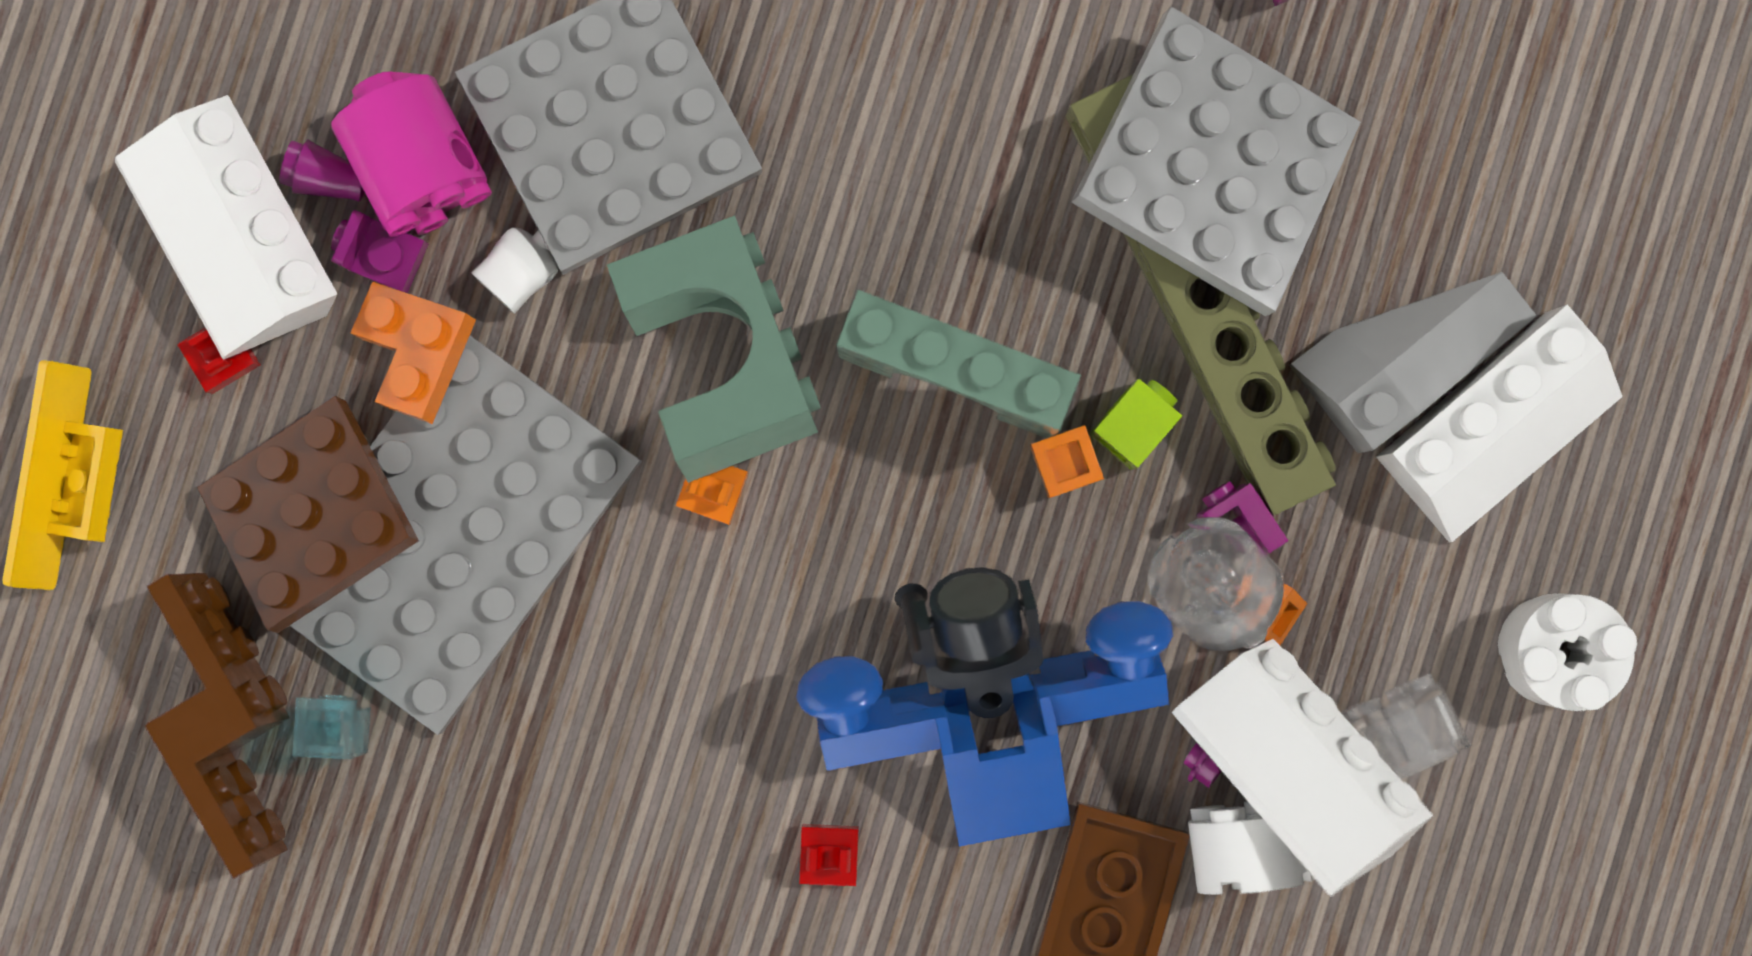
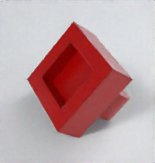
(210, 367)
(829, 855)

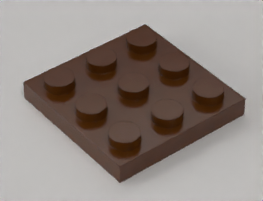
(307, 514)

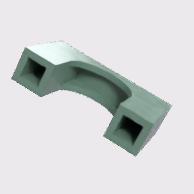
(1003, 379)
(764, 400)

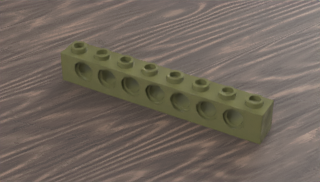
(1219, 379)

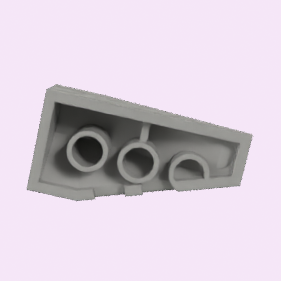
(1400, 362)

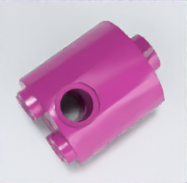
(409, 152)

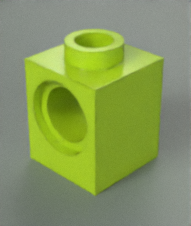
(1137, 422)

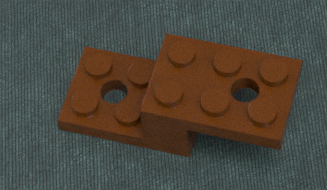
(212, 724)

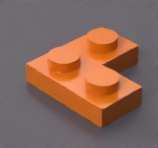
(426, 345)

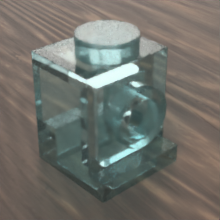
(330, 727)

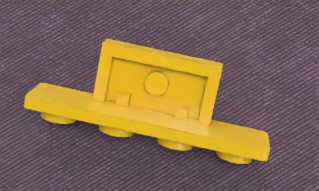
(62, 478)

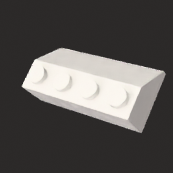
(226, 227)
(1504, 422)
(1302, 766)

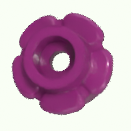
(1202, 766)

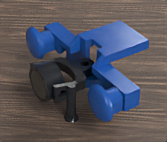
(979, 626)

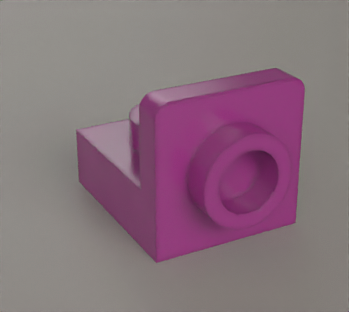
(370, 252)
(1249, 512)

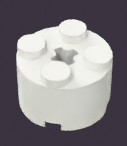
(1598, 643)
(1240, 850)

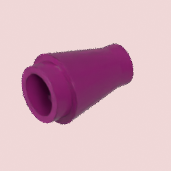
(318, 172)

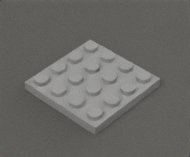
(608, 125)
(1217, 162)

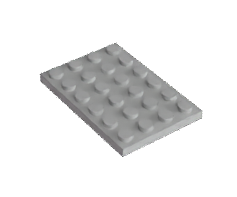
(499, 509)

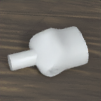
(516, 267)

